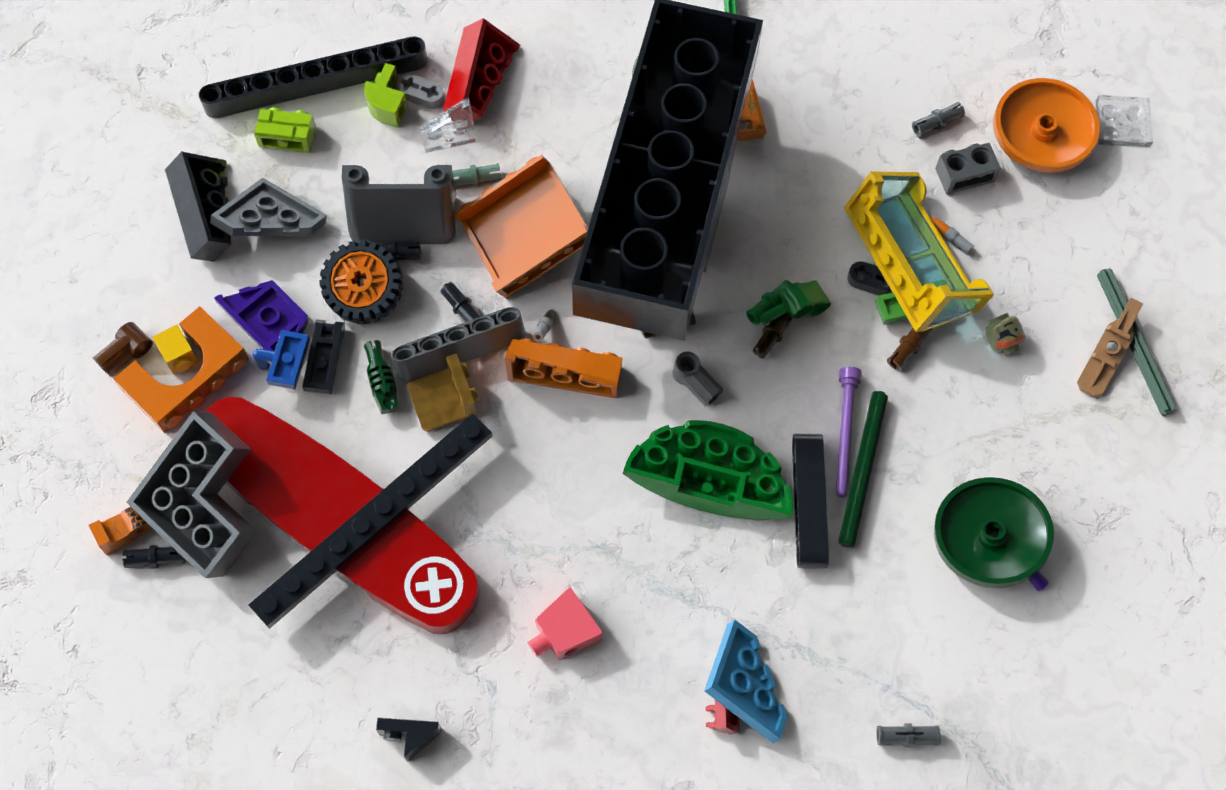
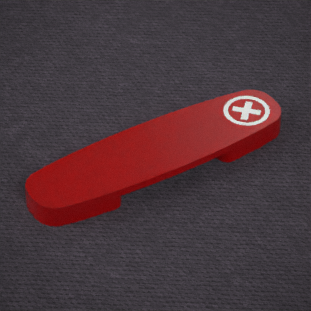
(315, 491)

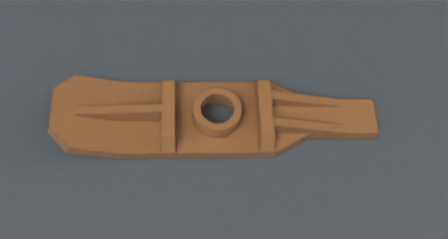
(1103, 361)

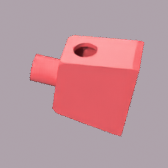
(565, 627)

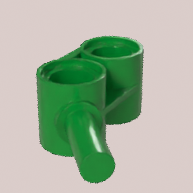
(798, 301)

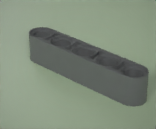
(466, 339)

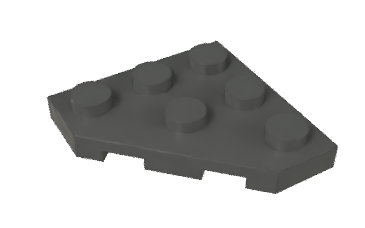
(267, 212)

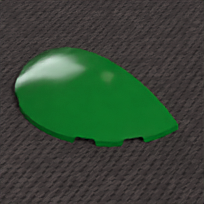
(711, 471)

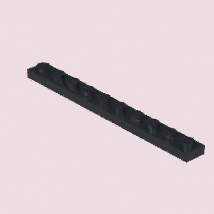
(370, 521)

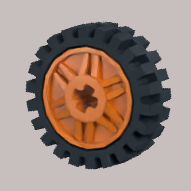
(342, 280)

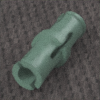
(476, 174)

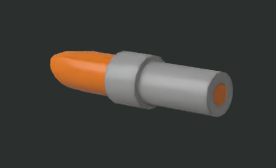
(952, 235)

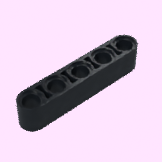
(810, 501)

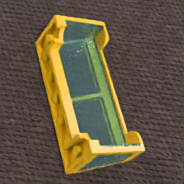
(912, 251)

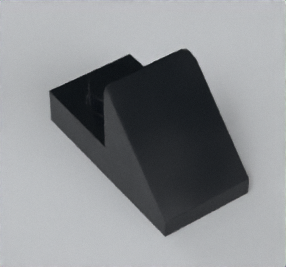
(417, 733)

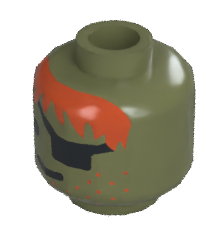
(1005, 334)

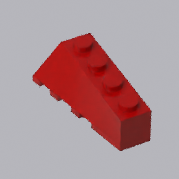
(479, 66)

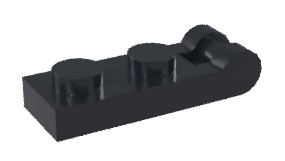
(323, 357)

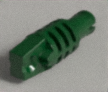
(381, 378)

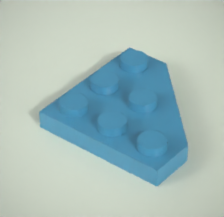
(745, 684)

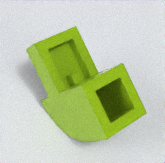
(383, 100)

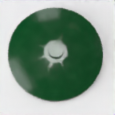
(993, 532)

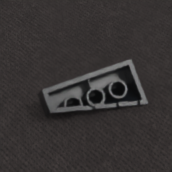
(198, 192)

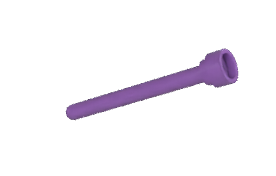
(849, 379)

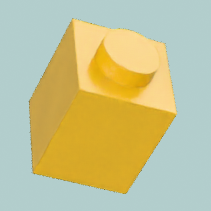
(175, 349)

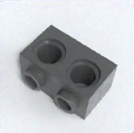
(969, 172)

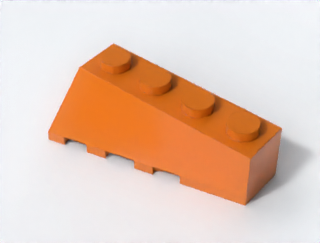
(563, 367)

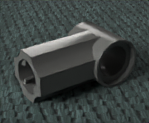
(698, 380)

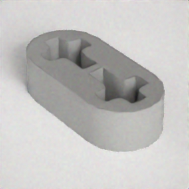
(421, 90)

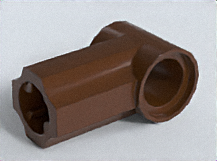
(128, 343)

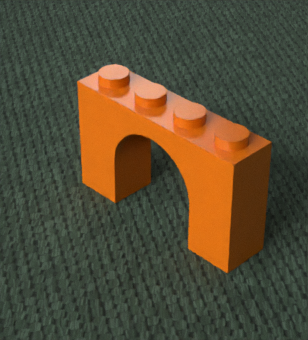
(167, 403)

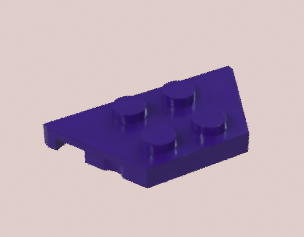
(264, 313)

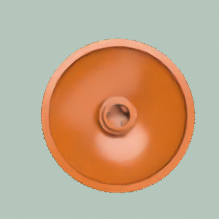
(1046, 125)

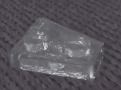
(449, 128)

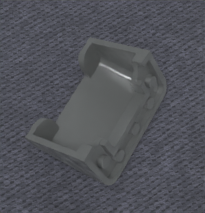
(400, 210)

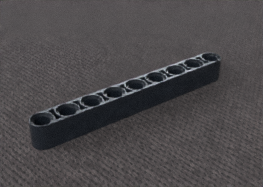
(301, 77)

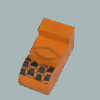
(119, 530)

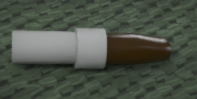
(544, 325)

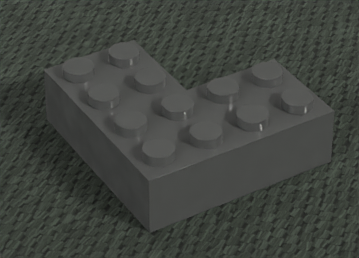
(183, 499)

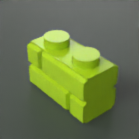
(285, 129)

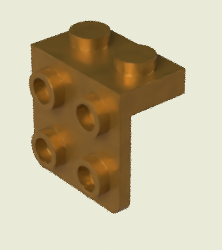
(444, 396)

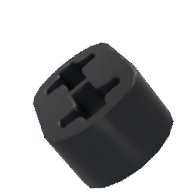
(871, 281)

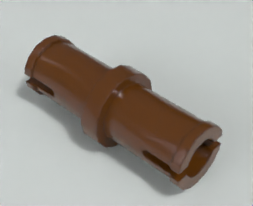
(908, 346)

